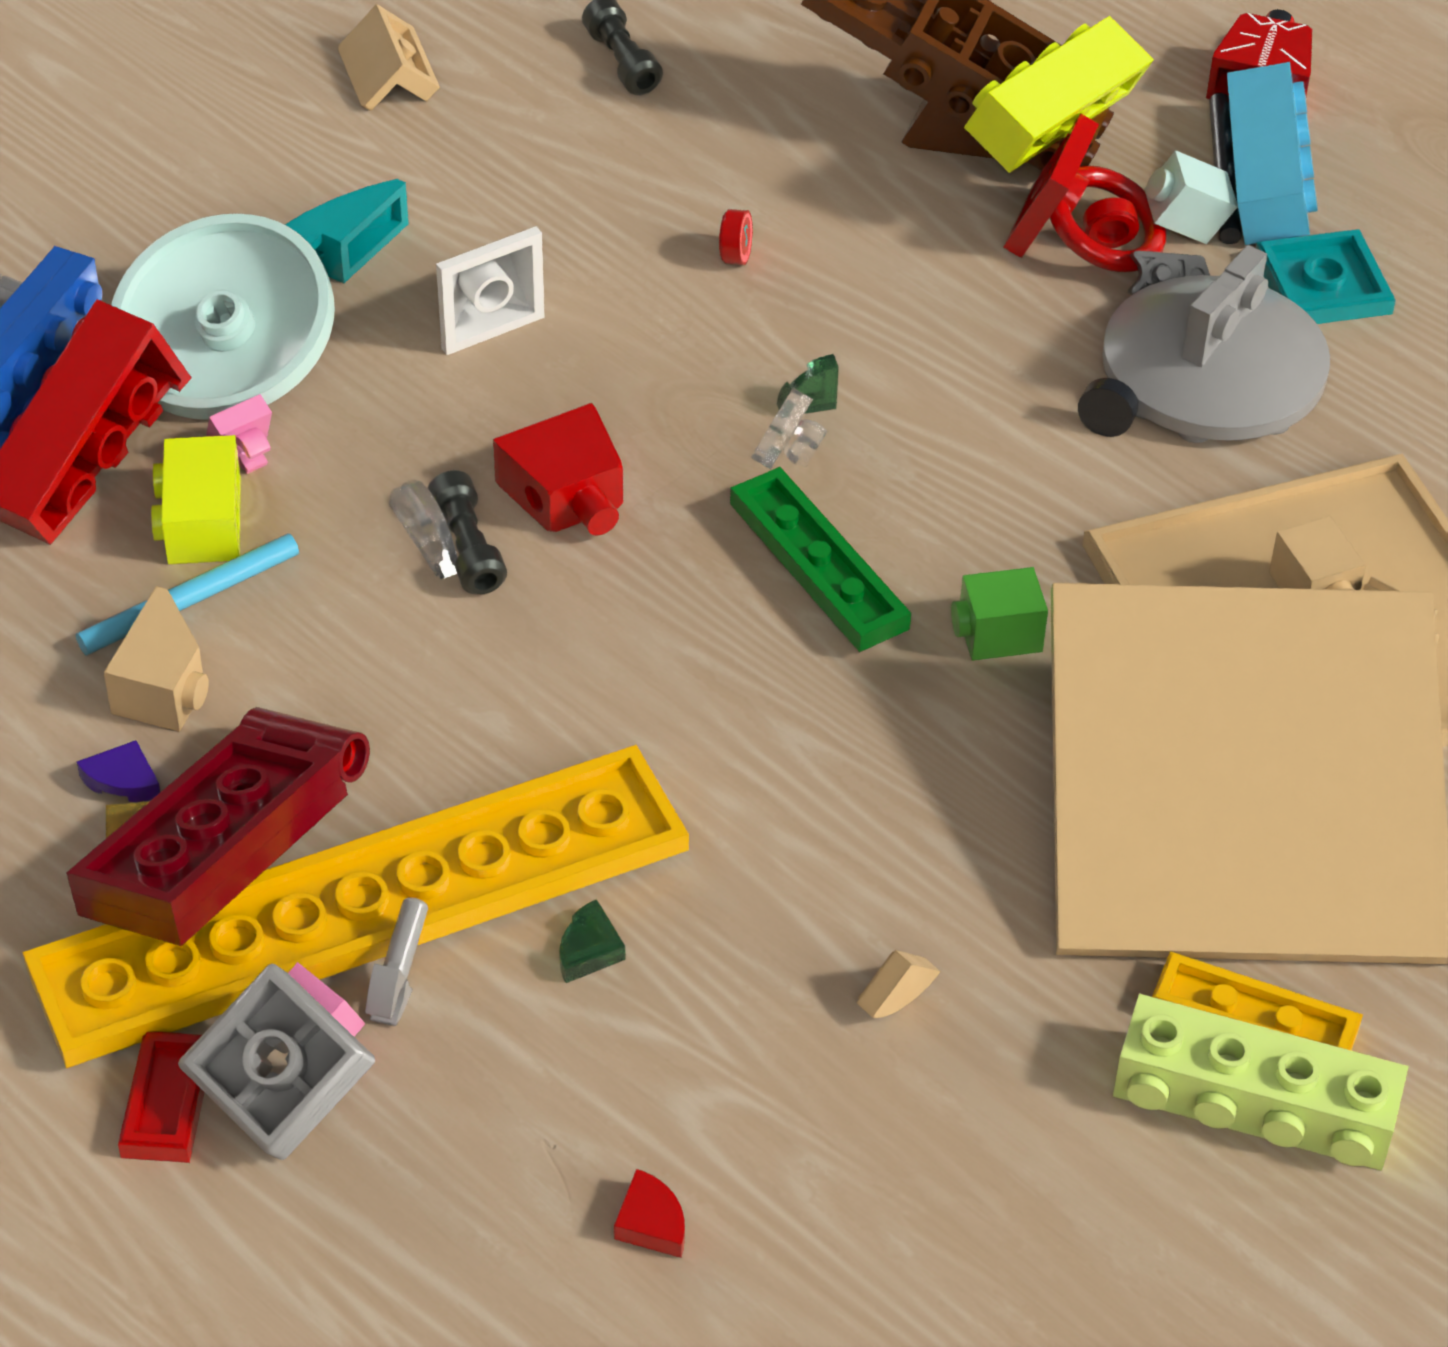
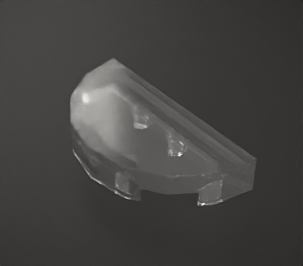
(425, 525)

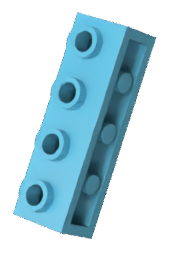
(1269, 153)

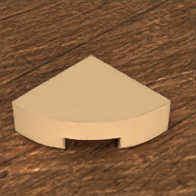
(897, 984)

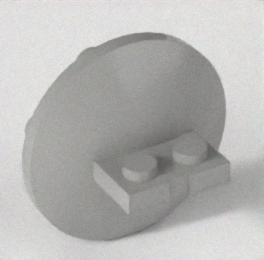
(1218, 354)

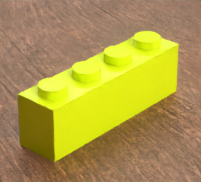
(1045, 98)

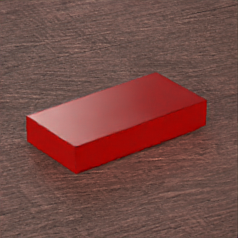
(161, 1102)

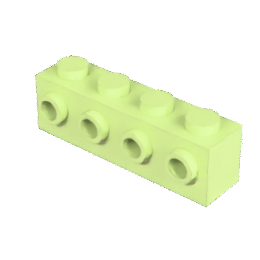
(1260, 1082)

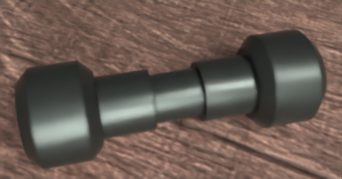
(637, 67)
(478, 563)

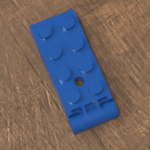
(40, 324)

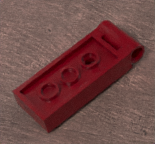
(218, 825)

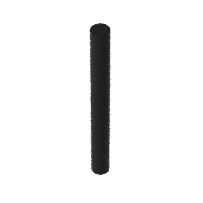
(1224, 159)

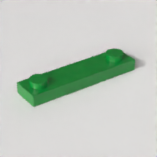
(820, 559)

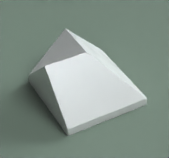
(490, 290)

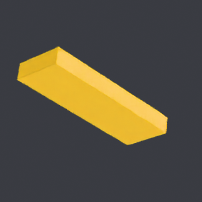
(1255, 1002)

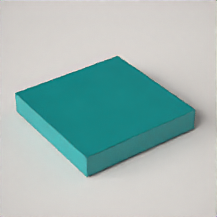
(1328, 276)

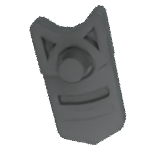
(1161, 266)

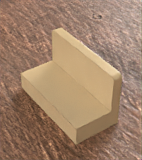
(384, 54)

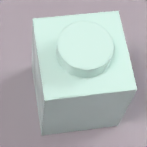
(1190, 197)

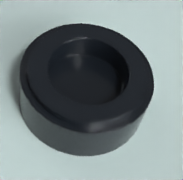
(1108, 407)

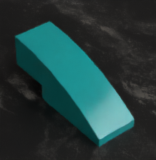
(354, 226)

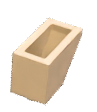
(157, 667)

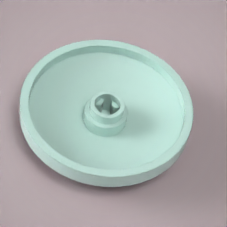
(236, 306)

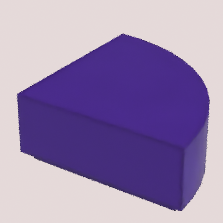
(120, 773)

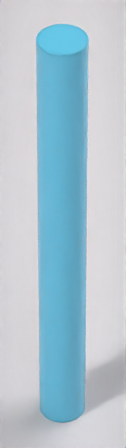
(193, 590)

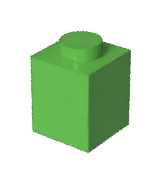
(1001, 613)

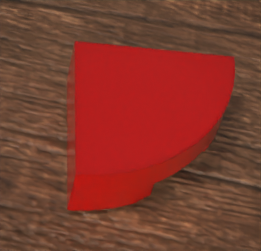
(651, 1216)

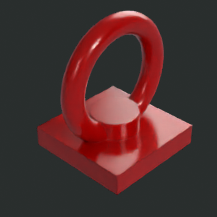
(1058, 193)

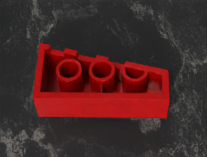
(82, 418)

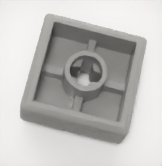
(234, 1067)

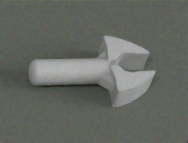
(389, 982)

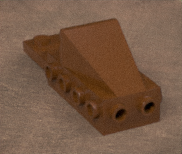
(946, 59)

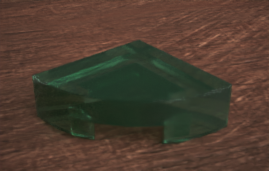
(817, 382)
(589, 943)

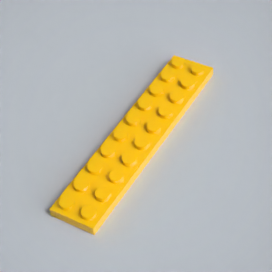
(344, 902)

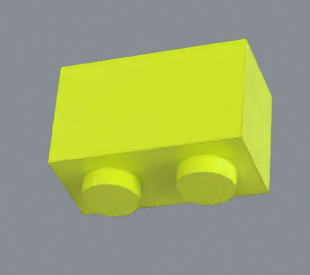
(199, 499)

